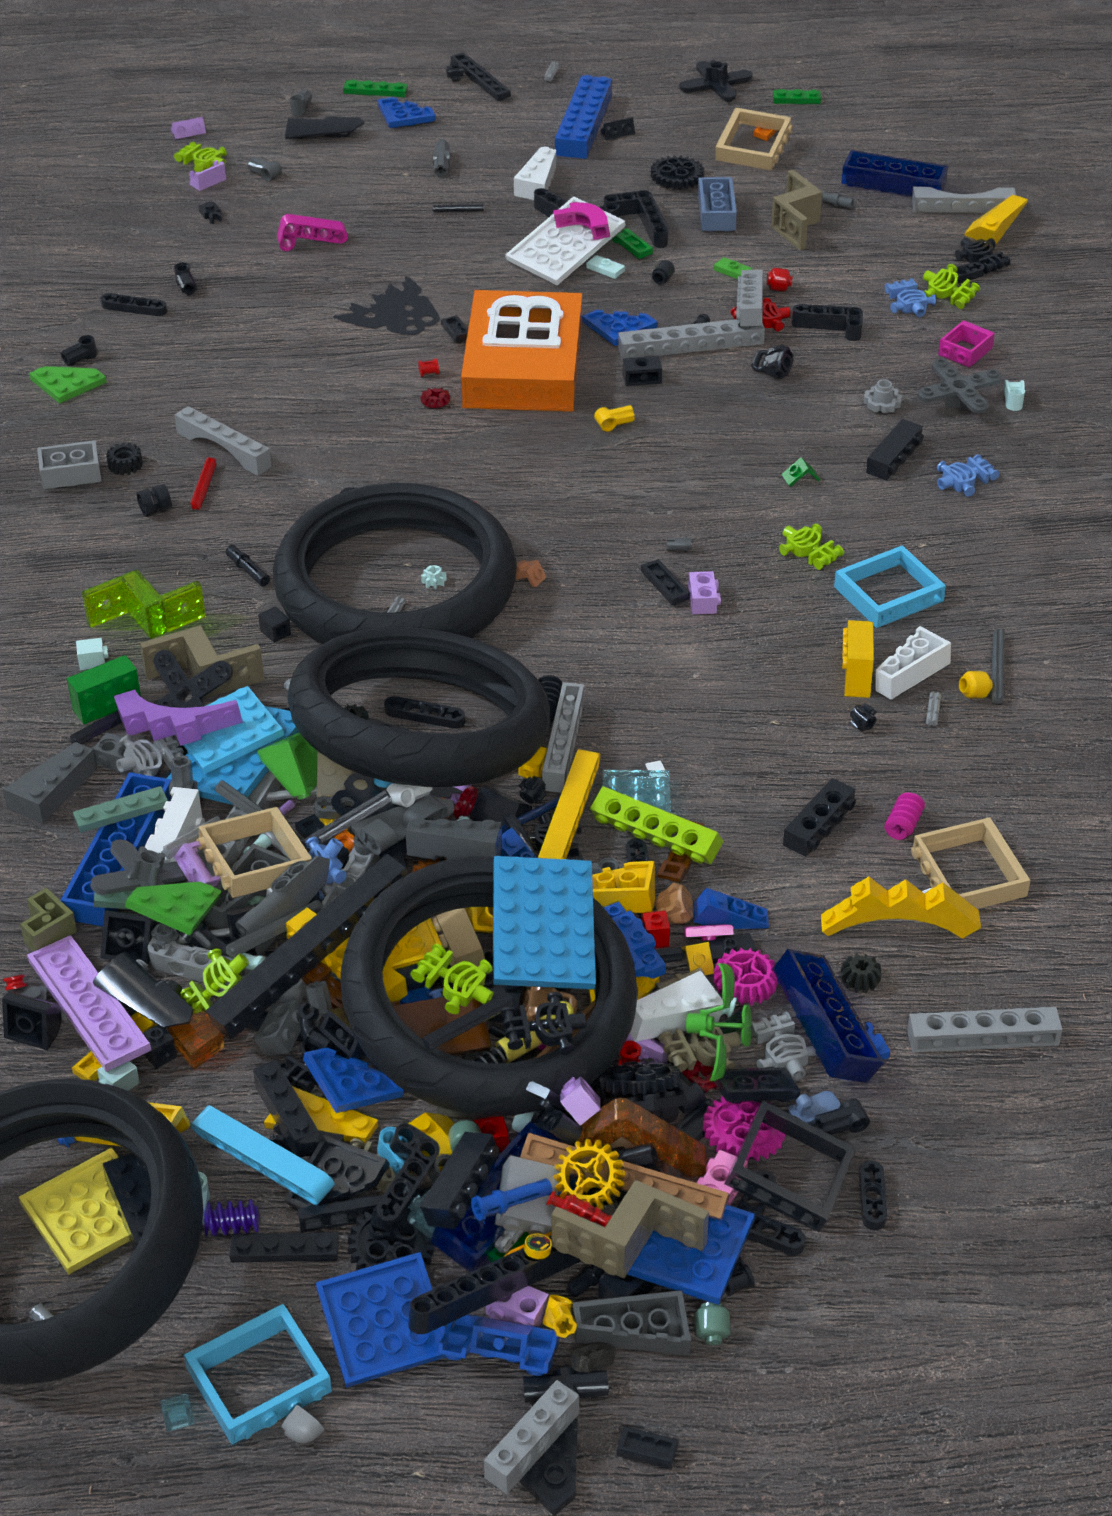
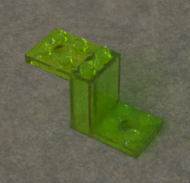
(150, 610)

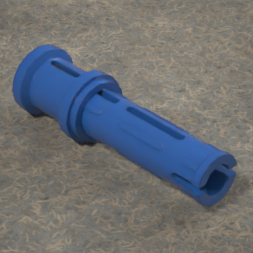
(500, 1201)

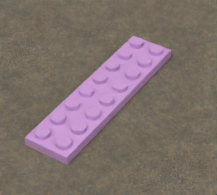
(94, 1014)

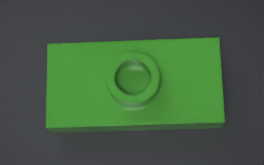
(730, 267)

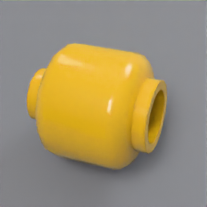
(975, 684)

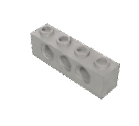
(531, 1437)

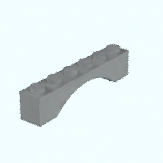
(932, 200)
(247, 451)

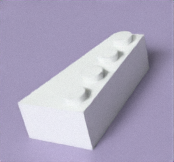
(912, 663)

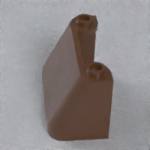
(430, 1015)

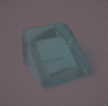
(177, 1412)

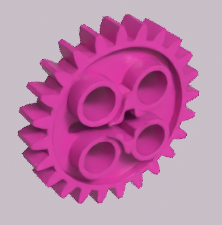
(727, 1126)

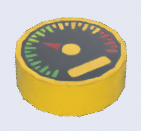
(538, 1246)

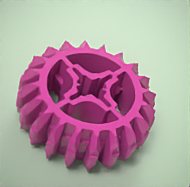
(752, 974)

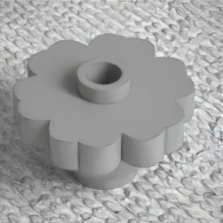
(883, 397)

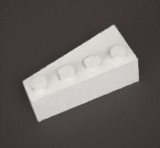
(536, 173)
(180, 817)
(669, 1007)

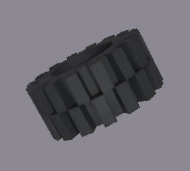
(124, 459)

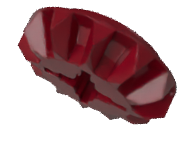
(430, 398)
(466, 802)
(707, 1071)

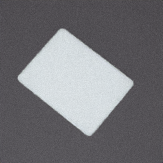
(657, 765)

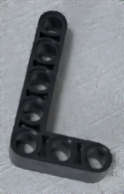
(546, 202)
(643, 203)

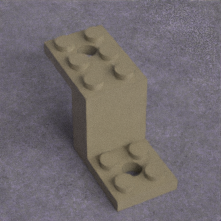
(796, 209)
(196, 653)
(630, 1227)

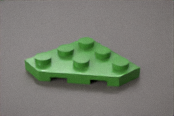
(66, 382)
(175, 905)

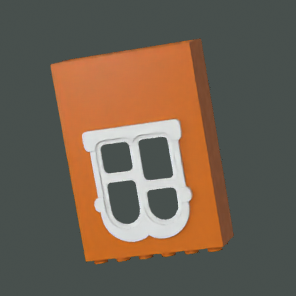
(522, 370)

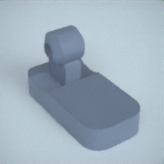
(809, 1107)

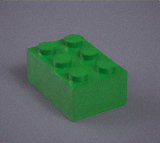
(94, 689)

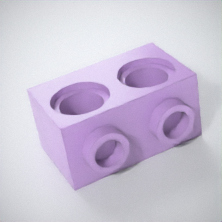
(703, 592)
(579, 1099)
(517, 1303)

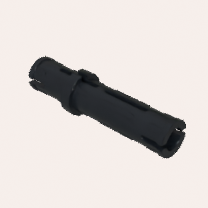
(243, 561)

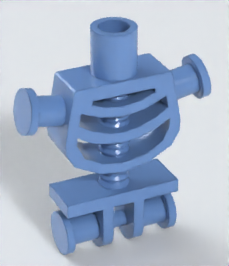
(908, 297)
(963, 476)
(328, 851)

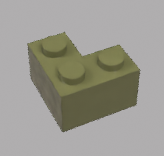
(48, 920)

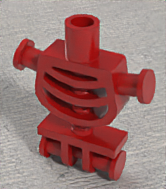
(771, 314)
(580, 1208)

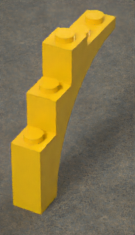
(903, 901)

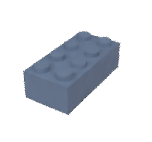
(717, 204)

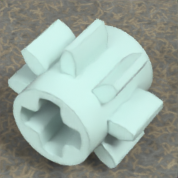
(433, 576)

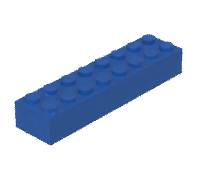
(583, 117)
(100, 860)

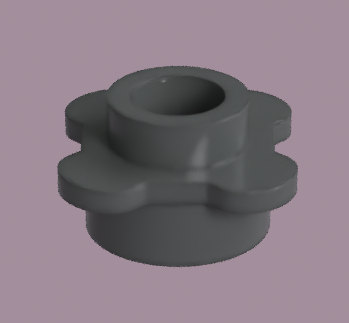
(164, 934)

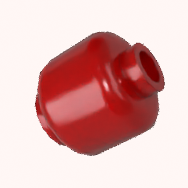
(779, 279)

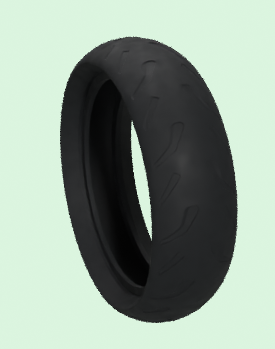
(164, 1255)

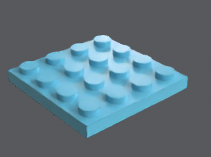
(237, 740)

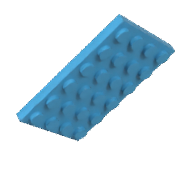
(244, 771)
(543, 923)

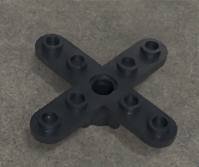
(716, 76)
(181, 686)

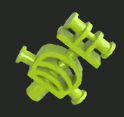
(202, 158)
(944, 288)
(807, 543)
(462, 975)
(214, 977)

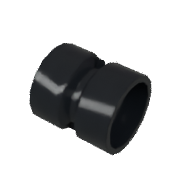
(160, 498)

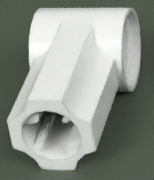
(406, 794)

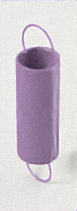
(286, 807)

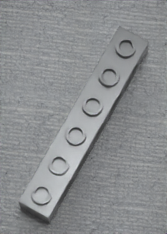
(750, 298)
(563, 736)
(984, 1029)

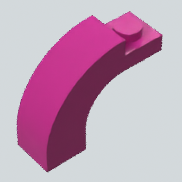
(586, 215)

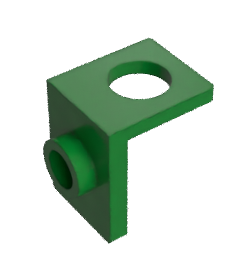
(797, 471)

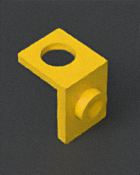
(699, 957)

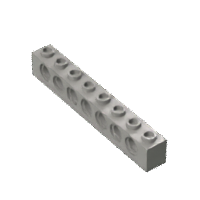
(688, 338)

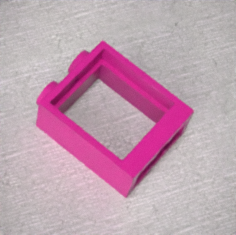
(965, 331)

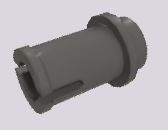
(679, 544)

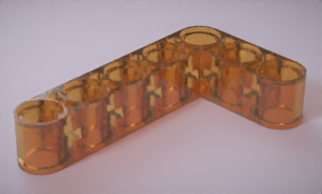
(640, 1127)

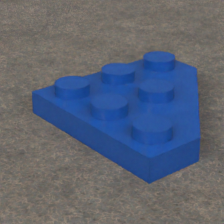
(402, 114)
(610, 324)
(349, 1081)

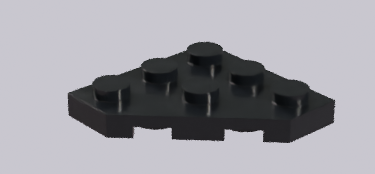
(348, 1167)
(554, 1474)

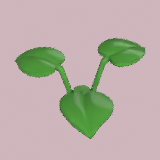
(703, 1023)

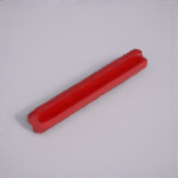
(203, 483)

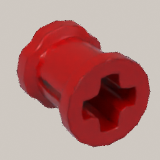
(428, 367)
(630, 1052)

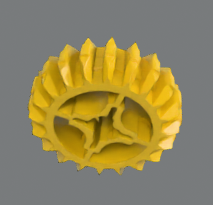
(593, 1166)

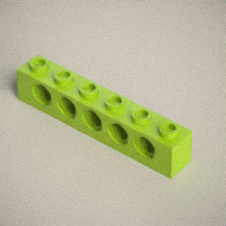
(610, 801)

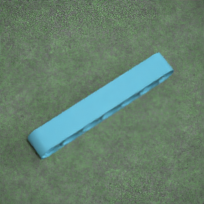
(262, 1155)

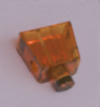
(197, 1040)

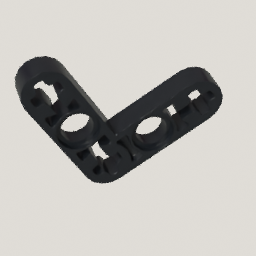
(780, 1228)

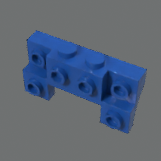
(641, 944)
(501, 1339)

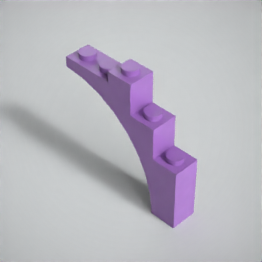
(164, 721)

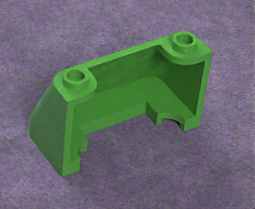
(293, 764)

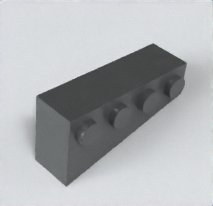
(253, 859)
(635, 1322)

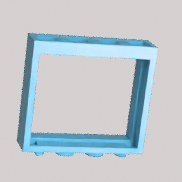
(898, 608)
(239, 1340)

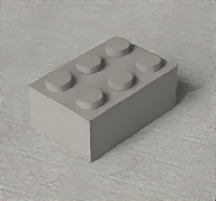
(69, 464)

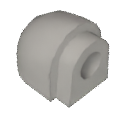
(302, 1426)

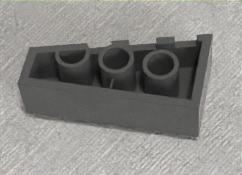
(51, 783)
(453, 838)

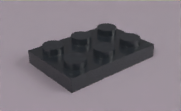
(757, 1085)

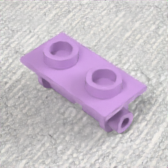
(188, 128)

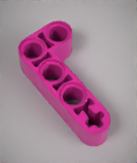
(334, 230)

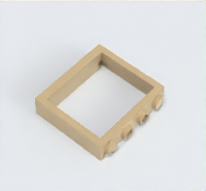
(747, 157)
(243, 827)
(965, 833)

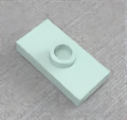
(605, 266)

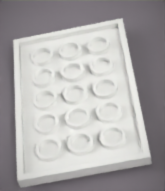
(559, 251)

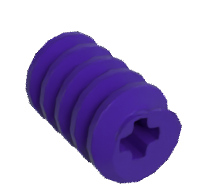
(231, 1217)

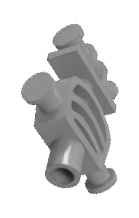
(142, 755)
(784, 1047)

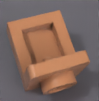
(530, 570)

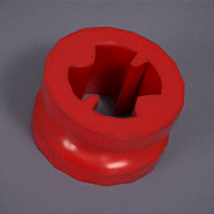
(14, 982)

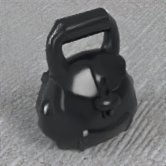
(776, 362)

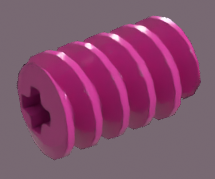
(904, 815)

